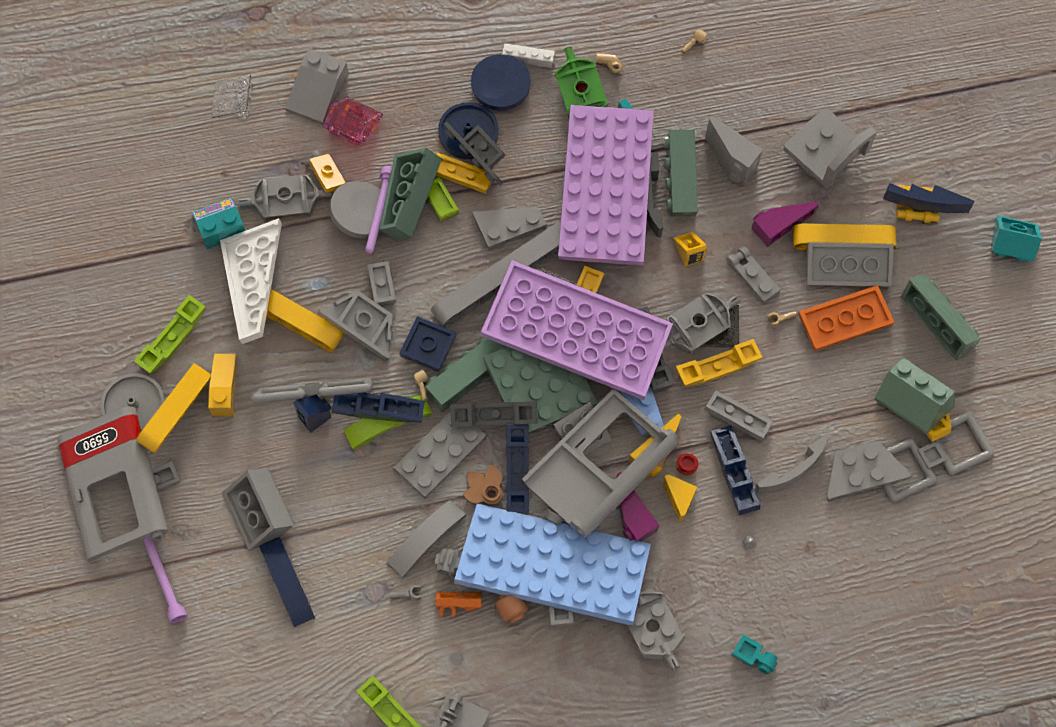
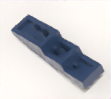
(938, 200)
(379, 407)
(735, 470)

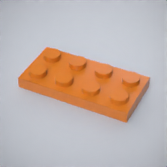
(846, 318)

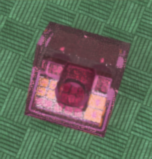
(352, 120)

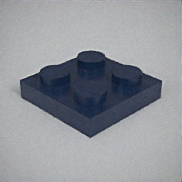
(428, 344)

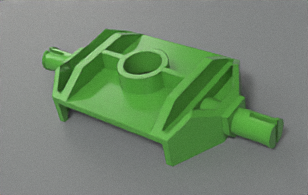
(576, 72)

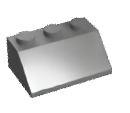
(257, 508)

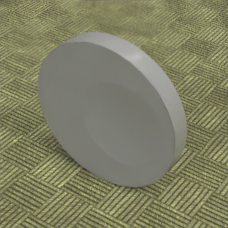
(354, 208)
(134, 391)

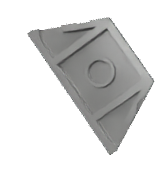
(361, 321)
(864, 469)

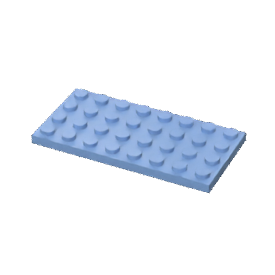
(553, 564)

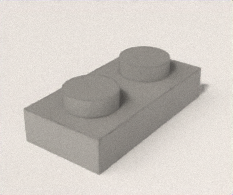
(381, 283)

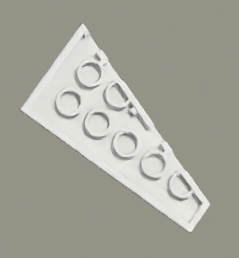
(249, 271)

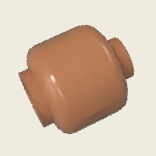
(511, 608)

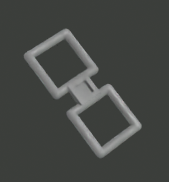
(325, 388)
(935, 455)

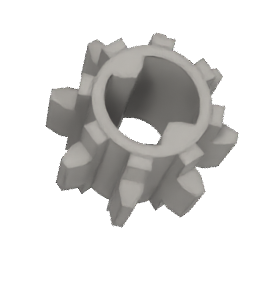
(447, 562)

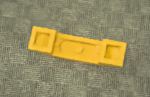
(720, 365)

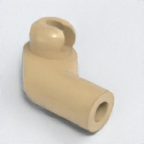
(611, 61)

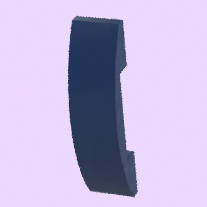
(517, 467)
(287, 582)

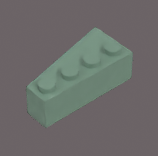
(681, 172)
(407, 191)

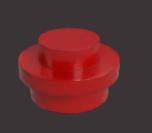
(687, 464)

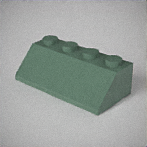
(940, 316)

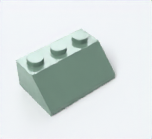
(915, 396)

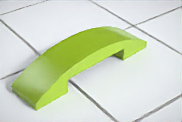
(172, 336)
(365, 429)
(384, 705)

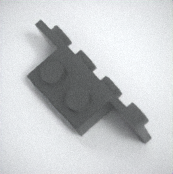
(481, 147)

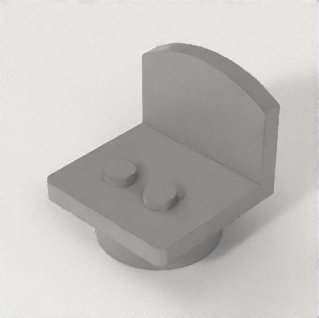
(827, 146)

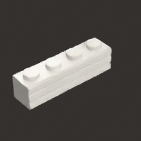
(530, 55)

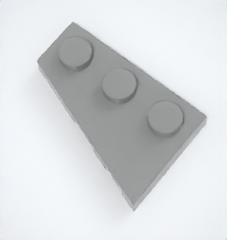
(508, 224)

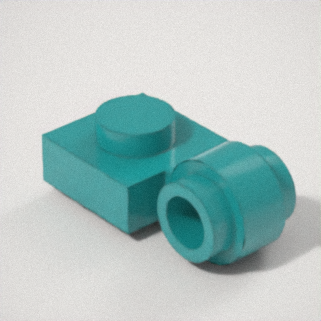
(749, 651)

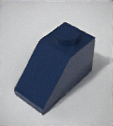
(312, 411)

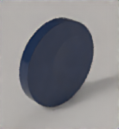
(500, 82)
(463, 119)

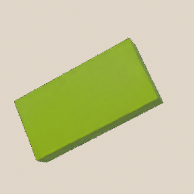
(441, 200)

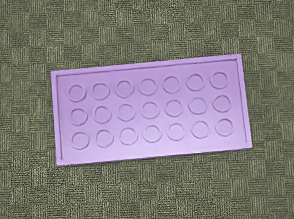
(606, 185)
(577, 329)

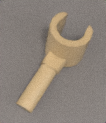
(699, 36)
(780, 318)
(420, 379)

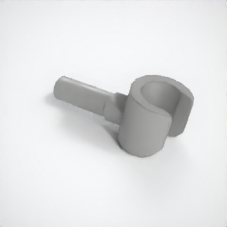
(408, 593)

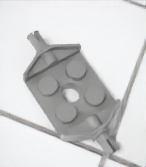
(301, 200)
(689, 336)
(665, 641)

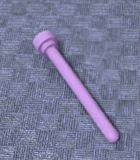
(385, 177)
(175, 611)

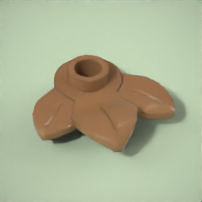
(482, 484)

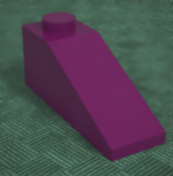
(780, 220)
(636, 518)

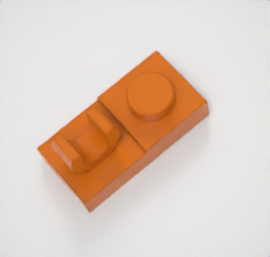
(465, 600)

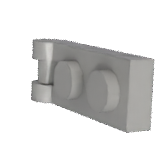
(753, 275)

